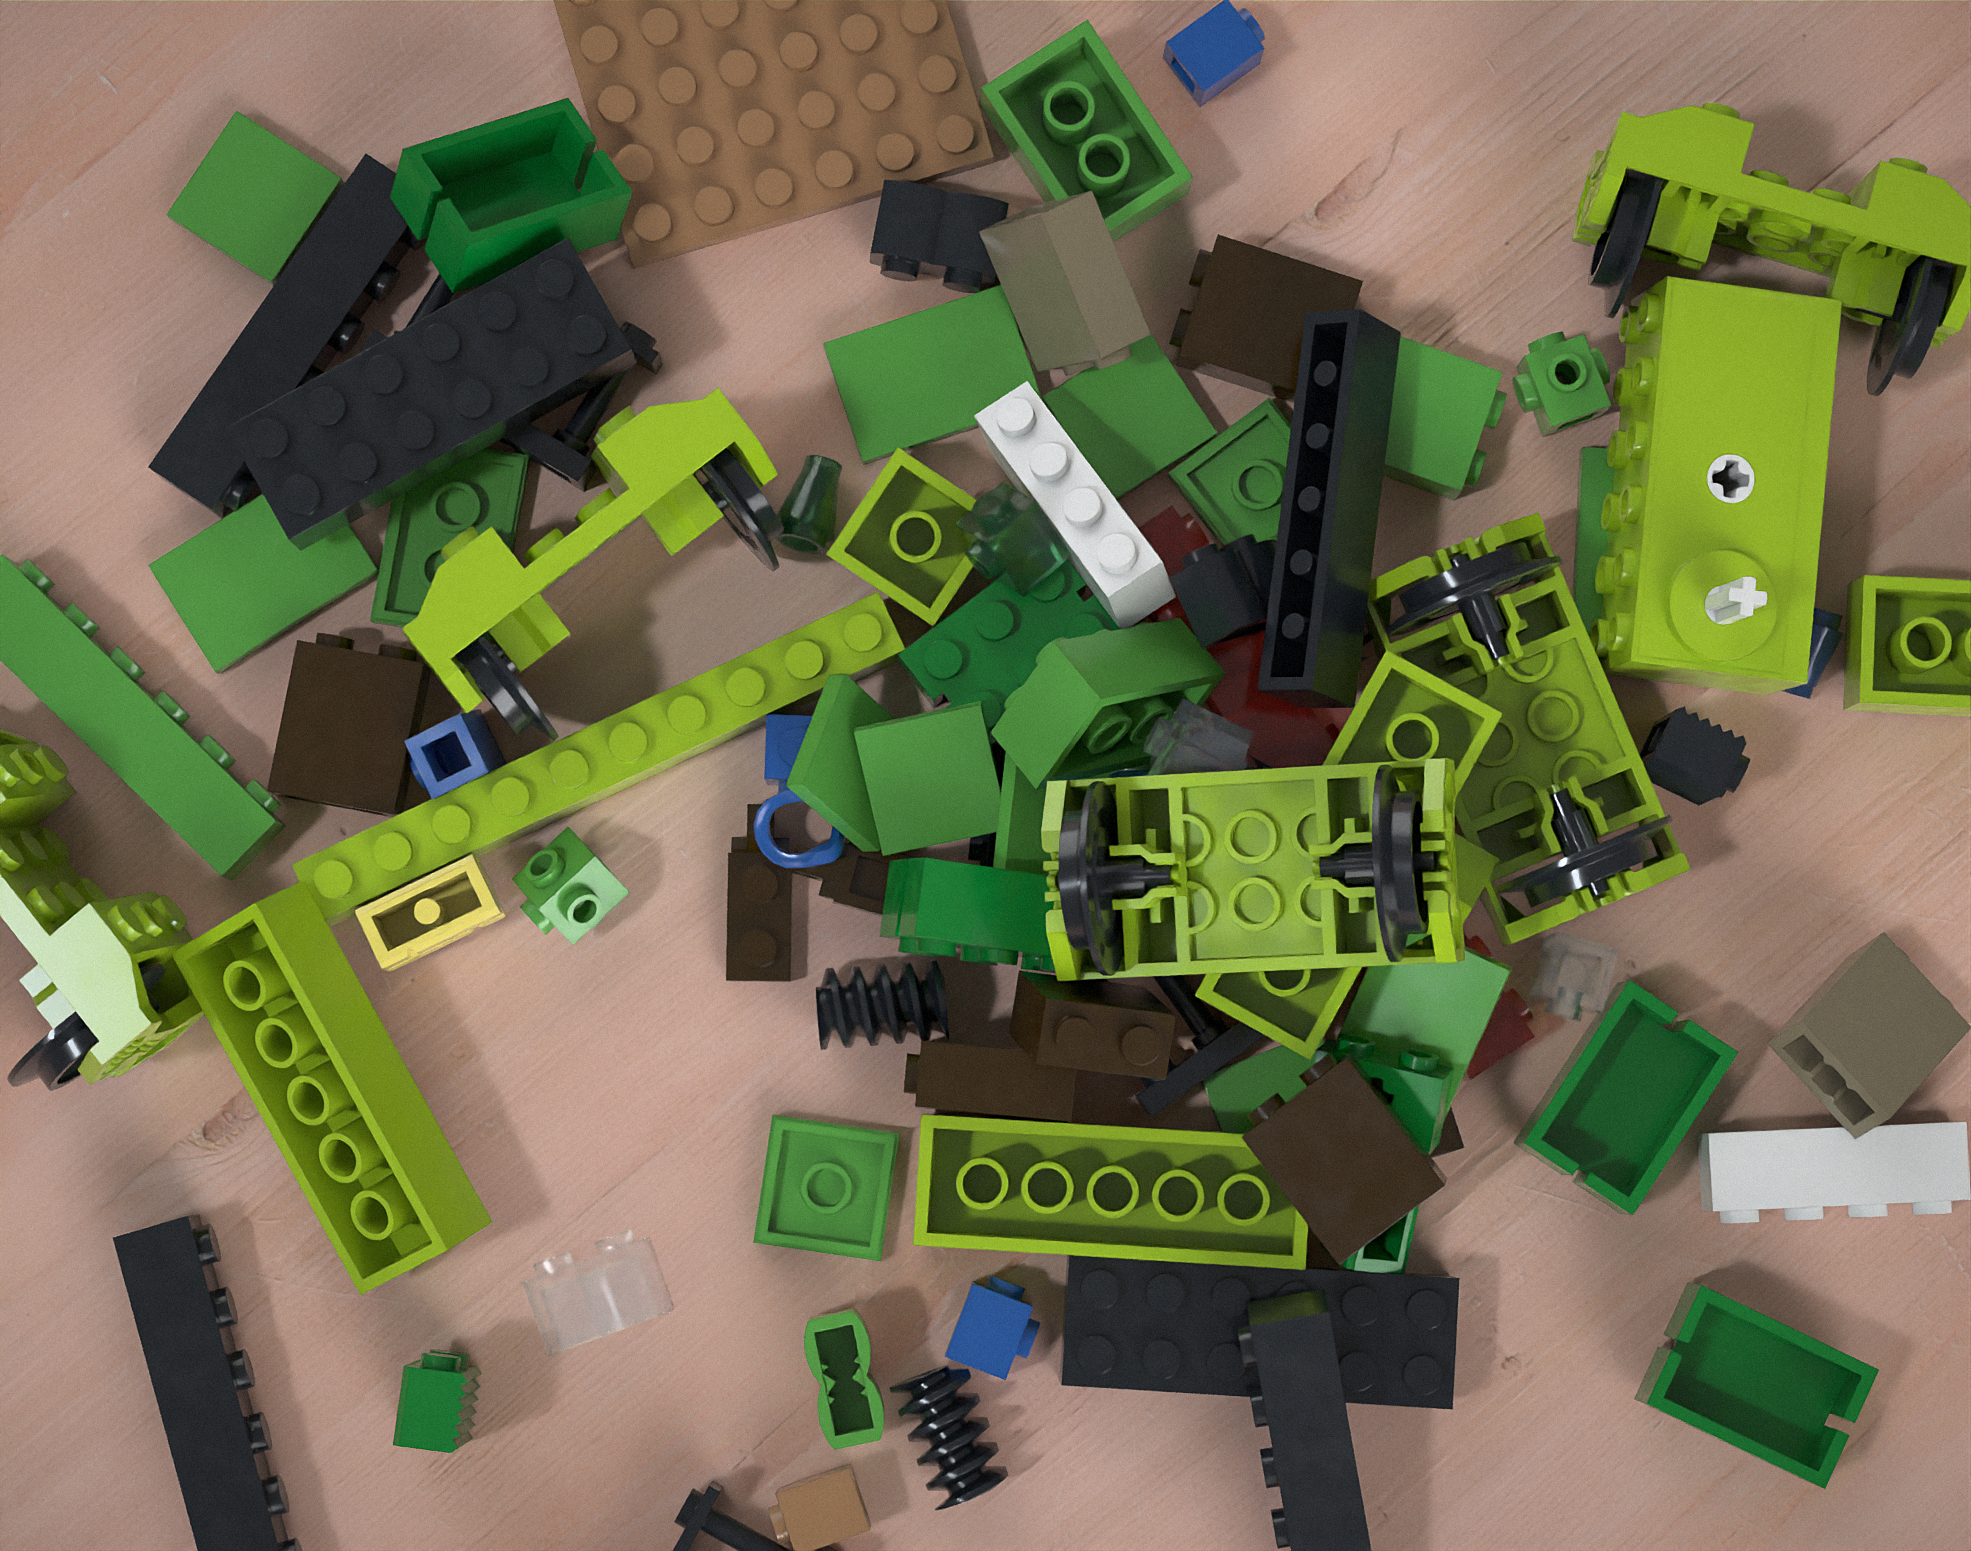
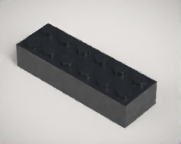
(432, 395)
(1178, 1331)

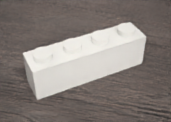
(1082, 510)
(1831, 1168)

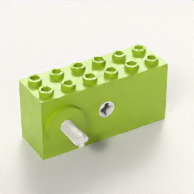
(1717, 486)

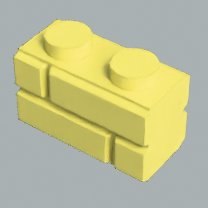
(430, 913)

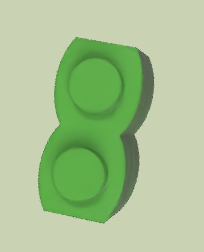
(849, 1397)

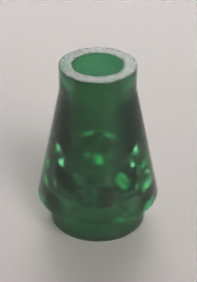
(811, 506)

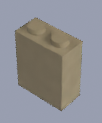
(1066, 284)
(1869, 1035)

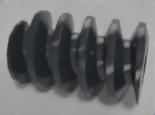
(881, 1004)
(950, 1434)

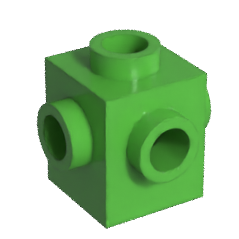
(1555, 403)
(568, 887)

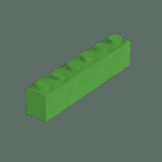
(130, 727)

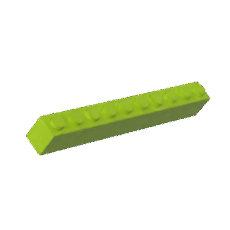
(601, 758)

